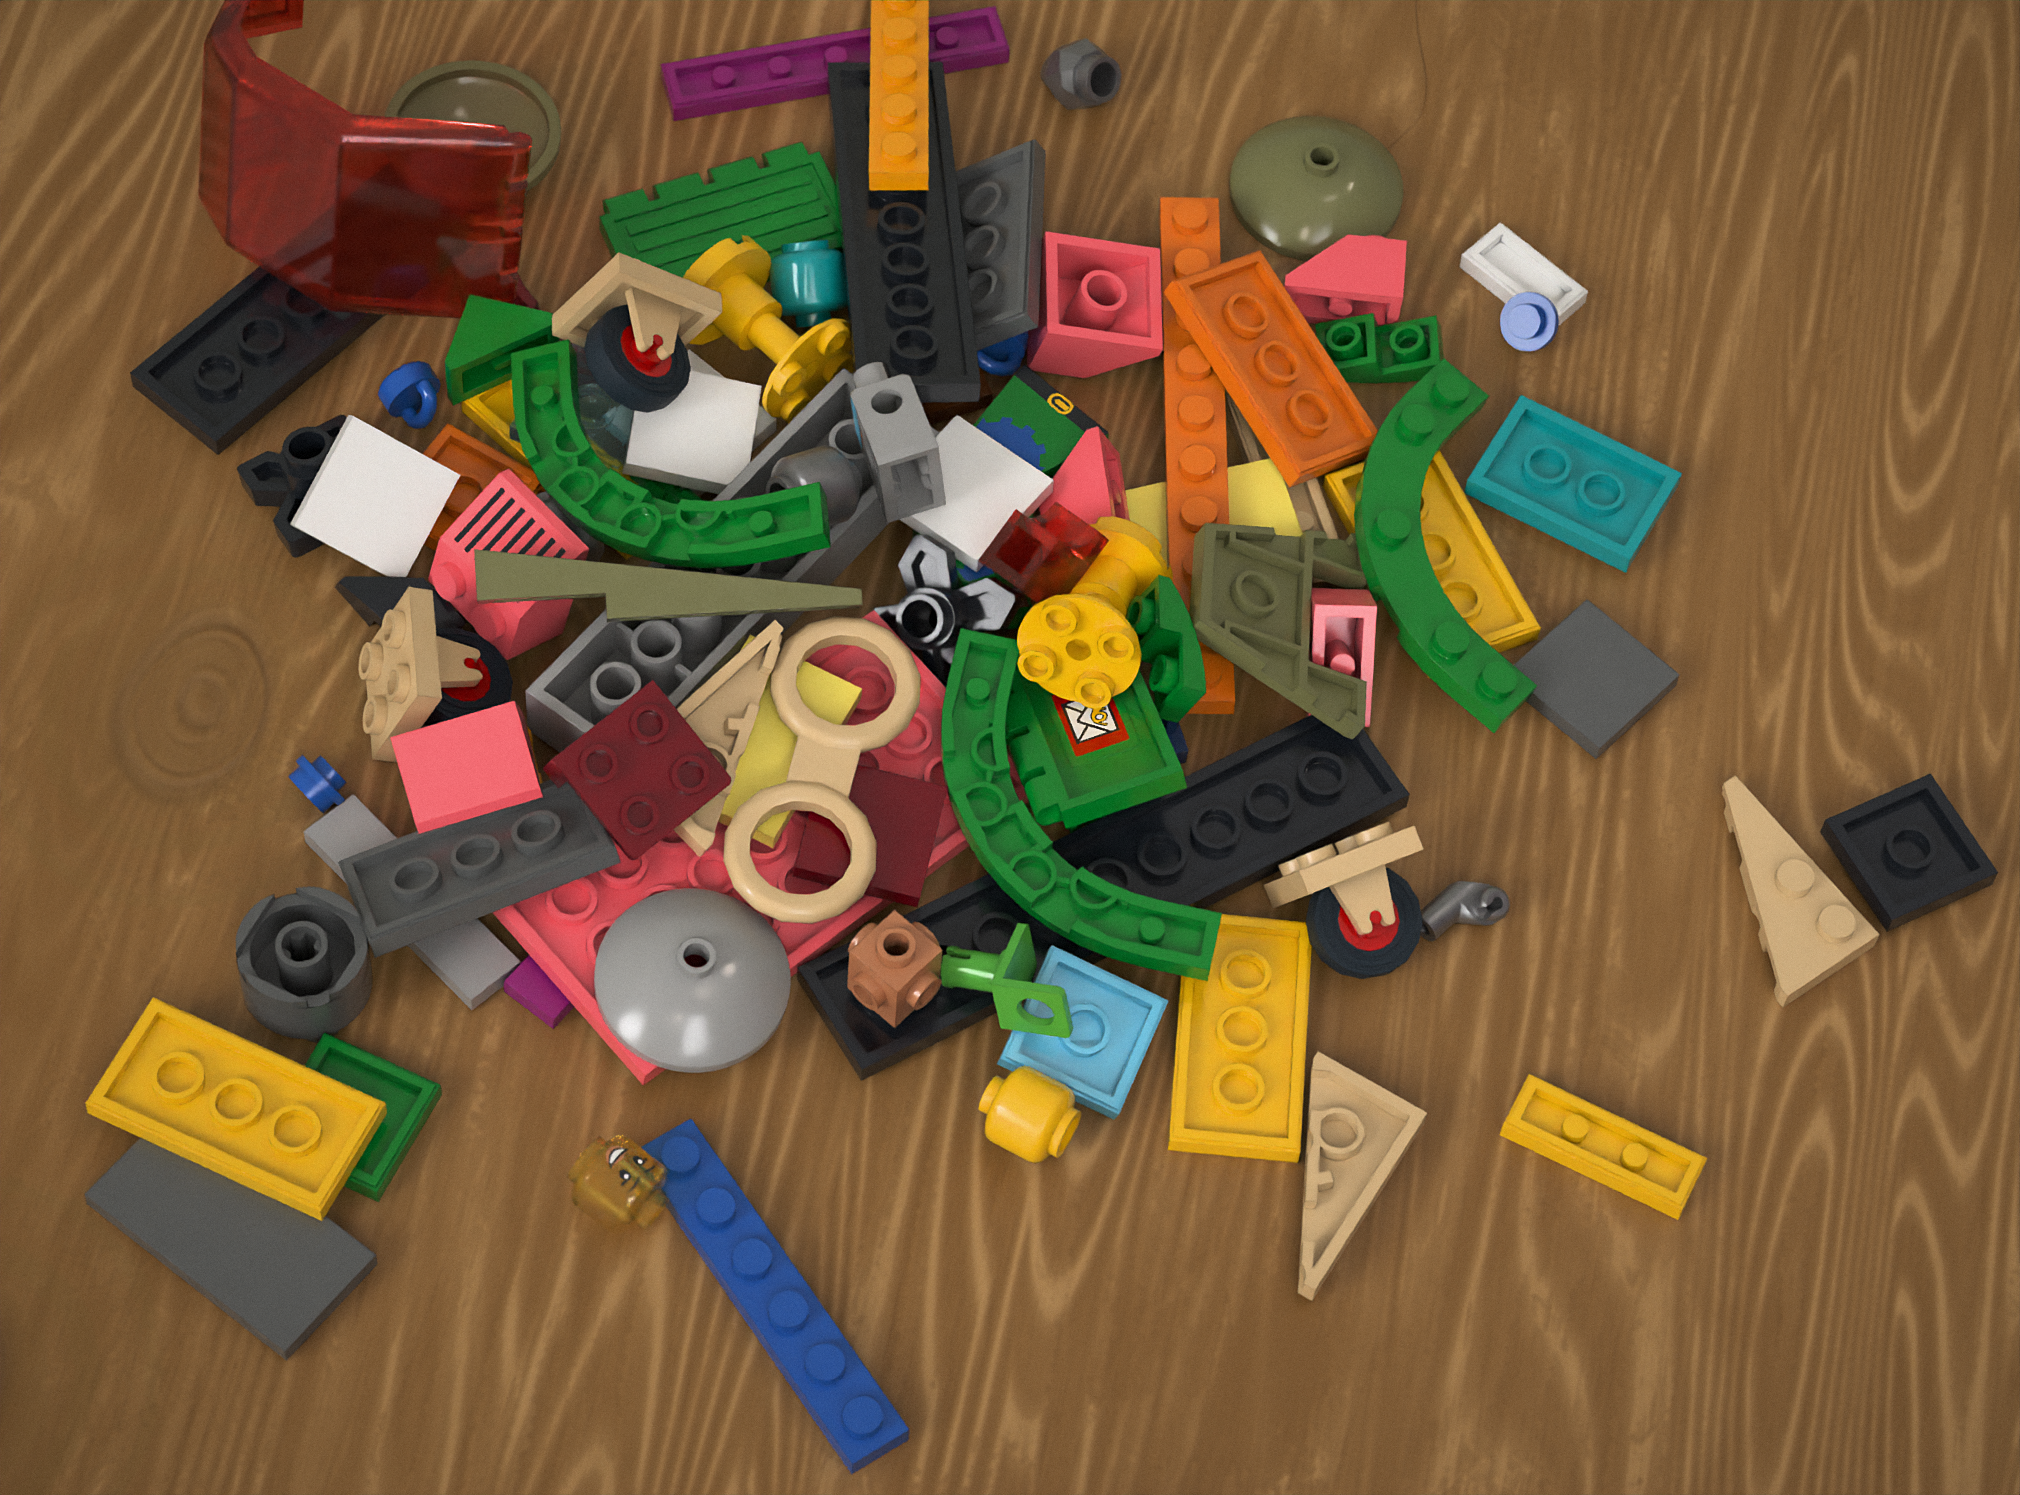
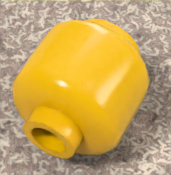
(1030, 1114)

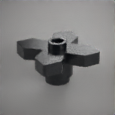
(287, 476)
(937, 608)

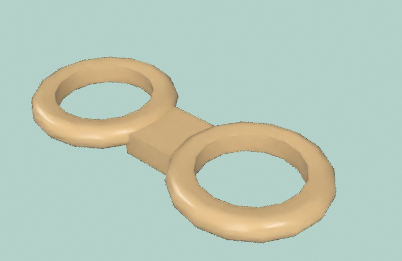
(822, 770)

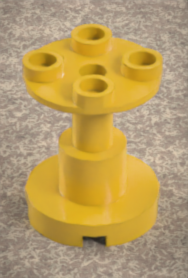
(753, 320)
(1081, 640)

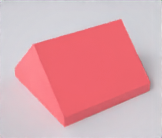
(467, 766)

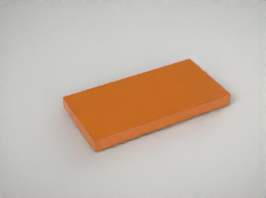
(1273, 367)

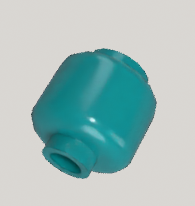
(808, 281)

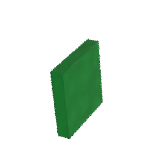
(407, 1100)

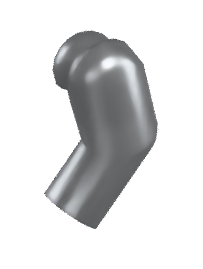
(1464, 904)

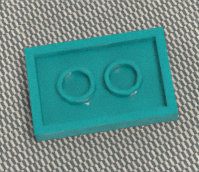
(1573, 483)

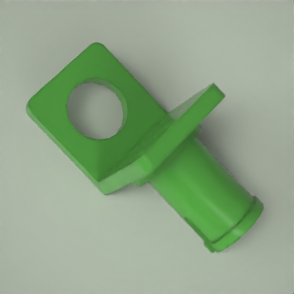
(1009, 980)

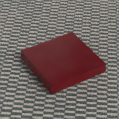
(904, 824)

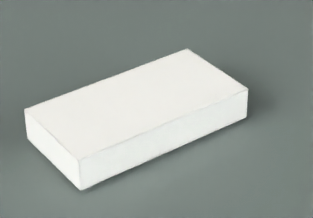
(1512, 266)

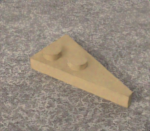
(723, 718)
(1800, 911)
(1351, 1152)

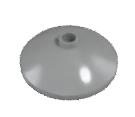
(685, 1013)

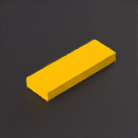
(1603, 1146)

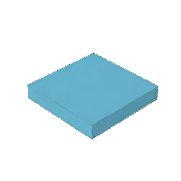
(1108, 1038)

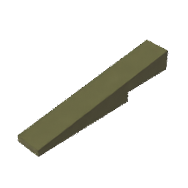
(647, 592)

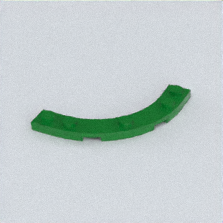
(627, 514)
(1396, 557)
(1019, 852)

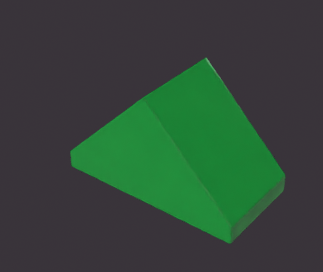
(484, 344)

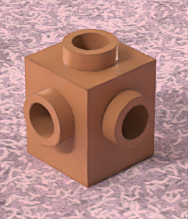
(894, 967)

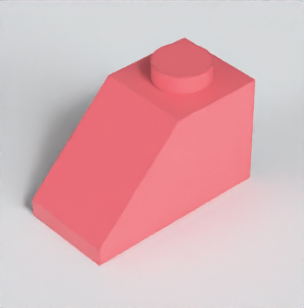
(1351, 280)
(1090, 480)
(1344, 634)

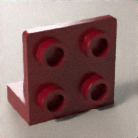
(640, 771)

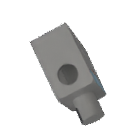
(896, 442)

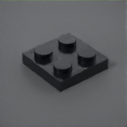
(1908, 852)

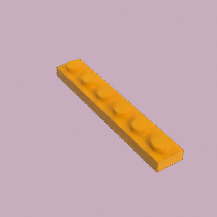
(899, 95)

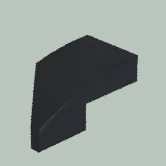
(376, 595)

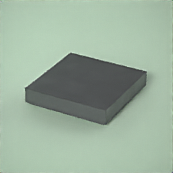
(1594, 678)

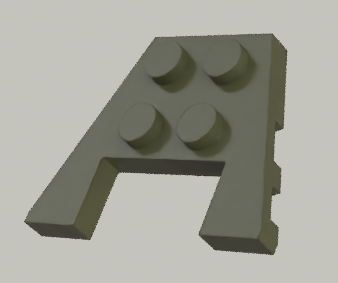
(1256, 611)

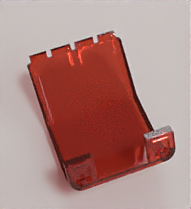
(349, 202)

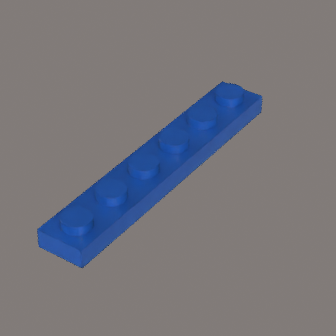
(776, 1300)

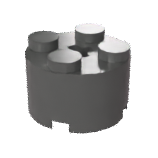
(304, 963)

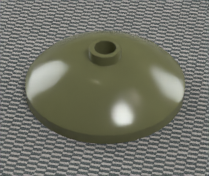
(485, 95)
(1307, 206)

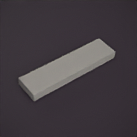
(463, 957)

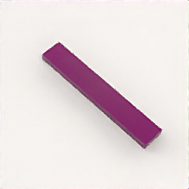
(800, 67)

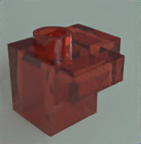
(1043, 552)

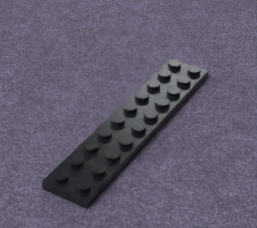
(1183, 848)

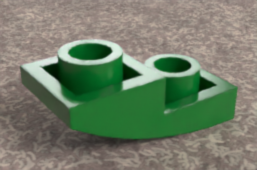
(1384, 352)
(1171, 647)

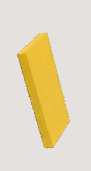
(1458, 553)
(1244, 1044)
(237, 1108)

